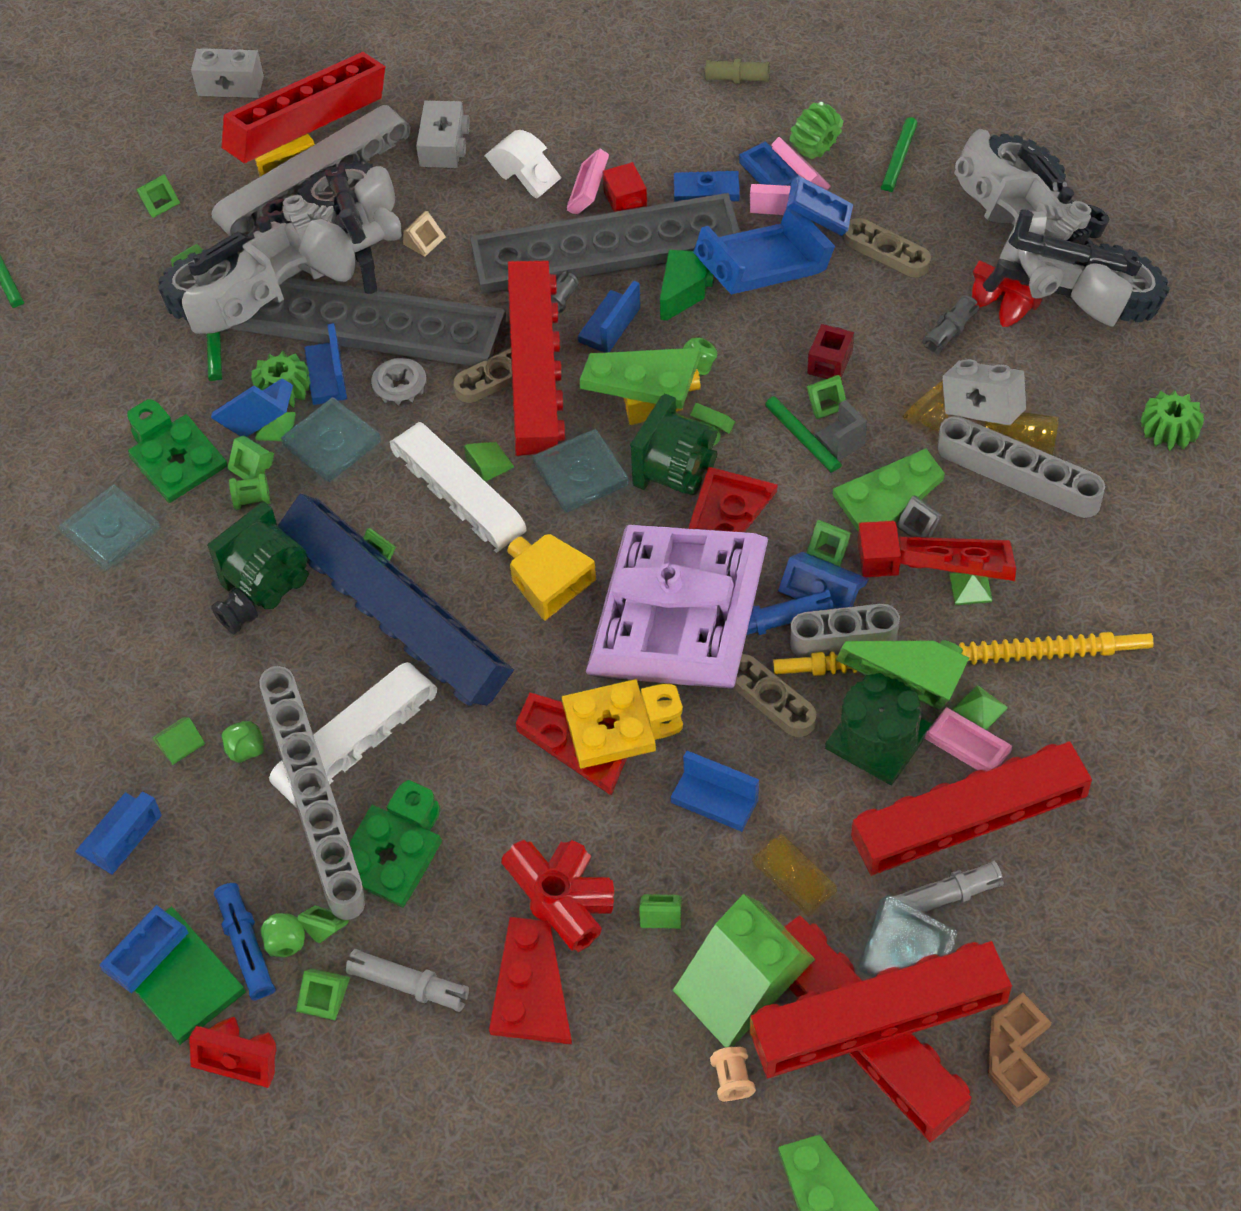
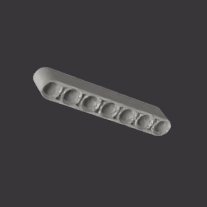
(355, 142)
(316, 806)

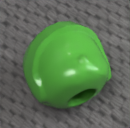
(708, 354)
(242, 741)
(282, 935)

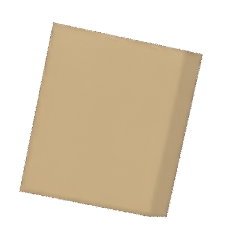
(423, 234)

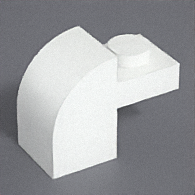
(523, 156)

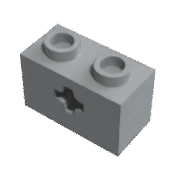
(227, 73)
(441, 134)
(984, 392)

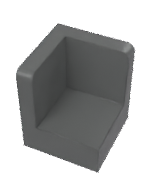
(845, 434)

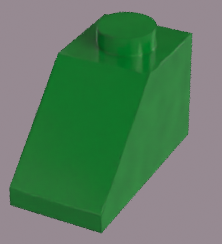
(683, 283)

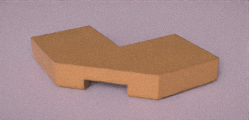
(1009, 1065)

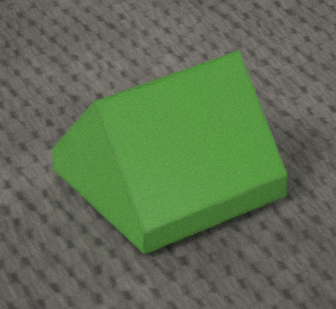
(179, 740)
(660, 911)

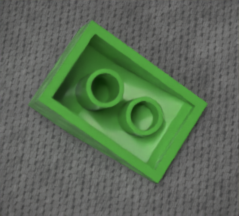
(925, 666)
(740, 969)

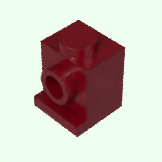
(830, 352)

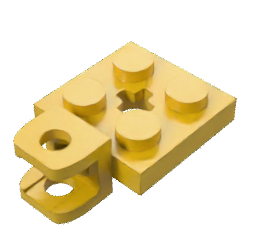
(636, 725)

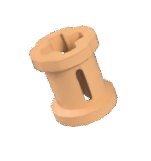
(732, 1074)

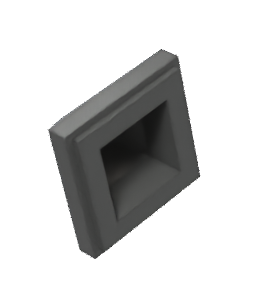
(919, 511)

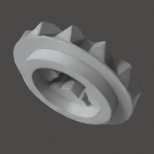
(395, 370)

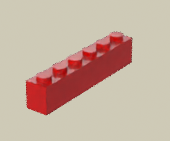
(302, 107)
(533, 357)
(970, 807)
(879, 1008)
(900, 1067)

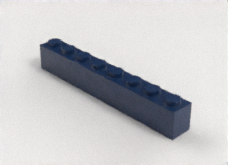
(396, 602)

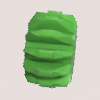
(816, 130)
(284, 367)
(1172, 419)

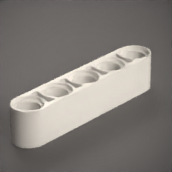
(459, 485)
(363, 724)

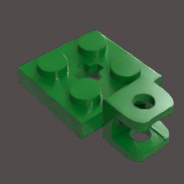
(160, 440)
(408, 832)

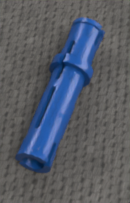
(783, 613)
(230, 902)

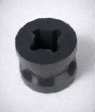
(234, 611)

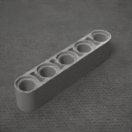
(1021, 466)

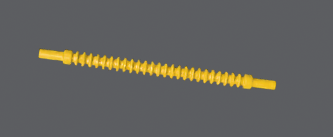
(1105, 643)

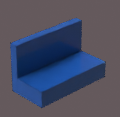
(611, 319)
(326, 370)
(254, 408)
(811, 575)
(716, 791)
(120, 831)

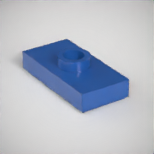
(767, 166)
(702, 184)
(819, 205)
(143, 949)

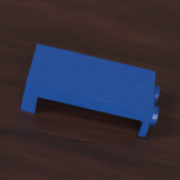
(765, 254)

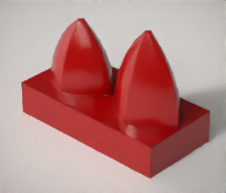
(1016, 298)
(227, 1054)

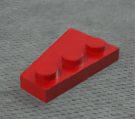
(730, 501)
(964, 556)
(546, 725)
(529, 986)

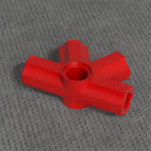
(560, 891)

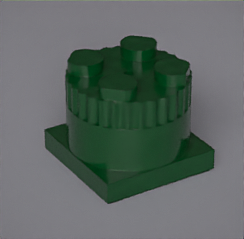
(672, 449)
(259, 558)
(879, 727)

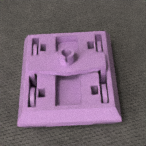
(673, 601)

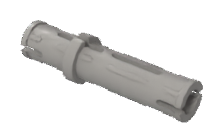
(954, 888)
(422, 985)

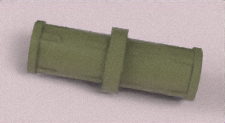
(737, 70)

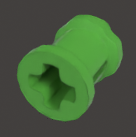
(249, 491)

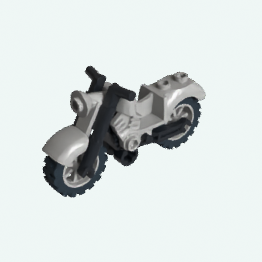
(314, 231)
(1052, 233)

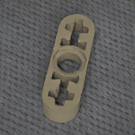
(881, 236)
(473, 377)
(769, 681)

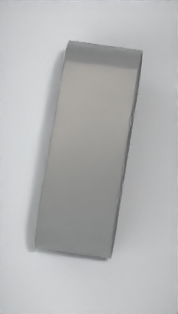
(826, 625)

